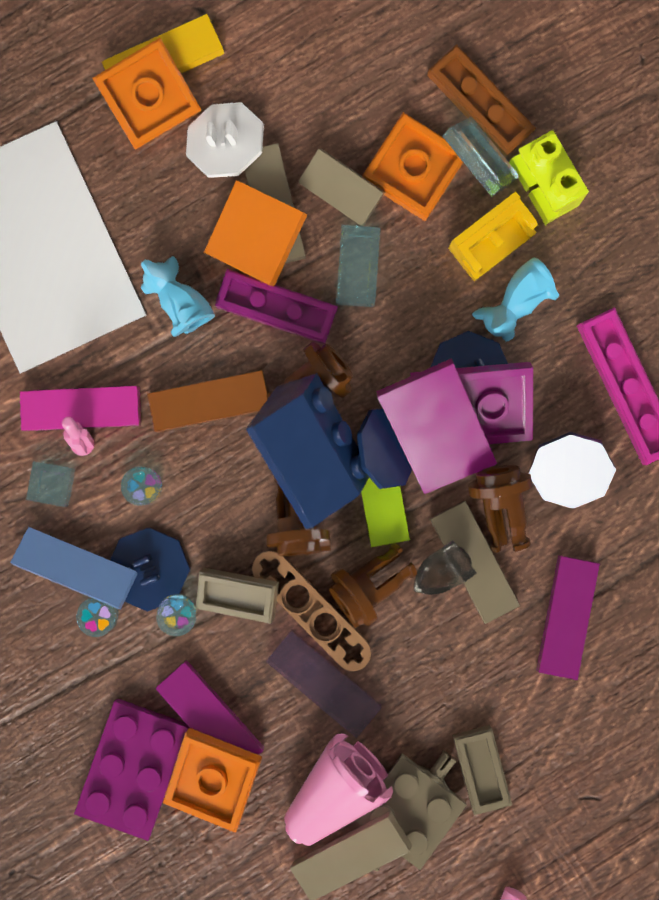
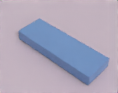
(74, 568)

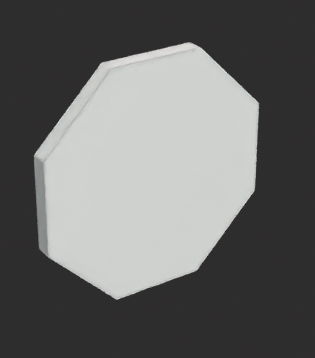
(225, 139)

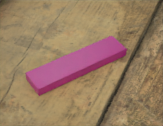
(624, 381)

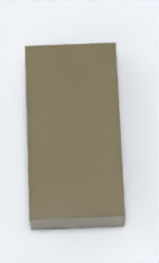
(341, 187)
(237, 595)
(482, 770)

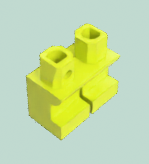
(549, 166)

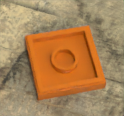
(147, 93)
(414, 166)
(255, 233)
(212, 779)

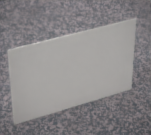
(56, 256)

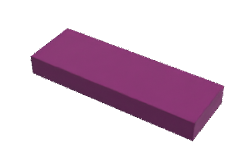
(276, 306)
(567, 617)
(204, 709)

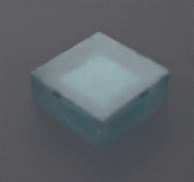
(50, 484)

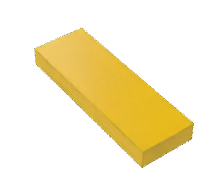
(187, 45)

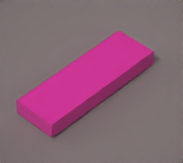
(86, 406)

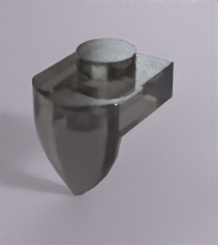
(444, 570)

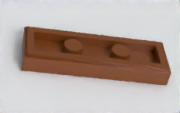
(481, 100)
(207, 401)

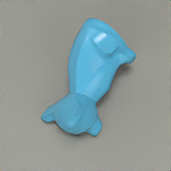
(523, 294)
(181, 302)

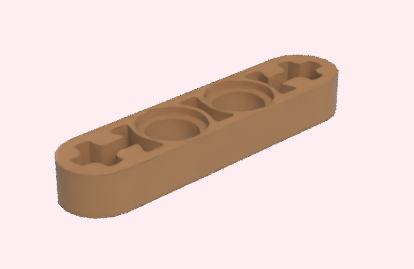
(315, 606)

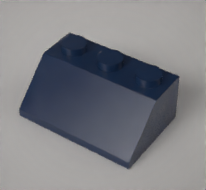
(308, 449)

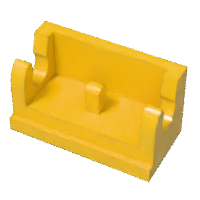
(494, 236)

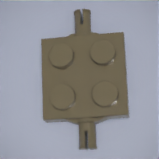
(420, 805)

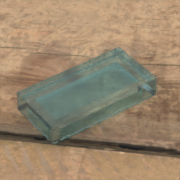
(481, 156)
(358, 266)

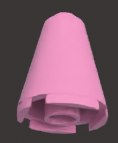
(337, 791)

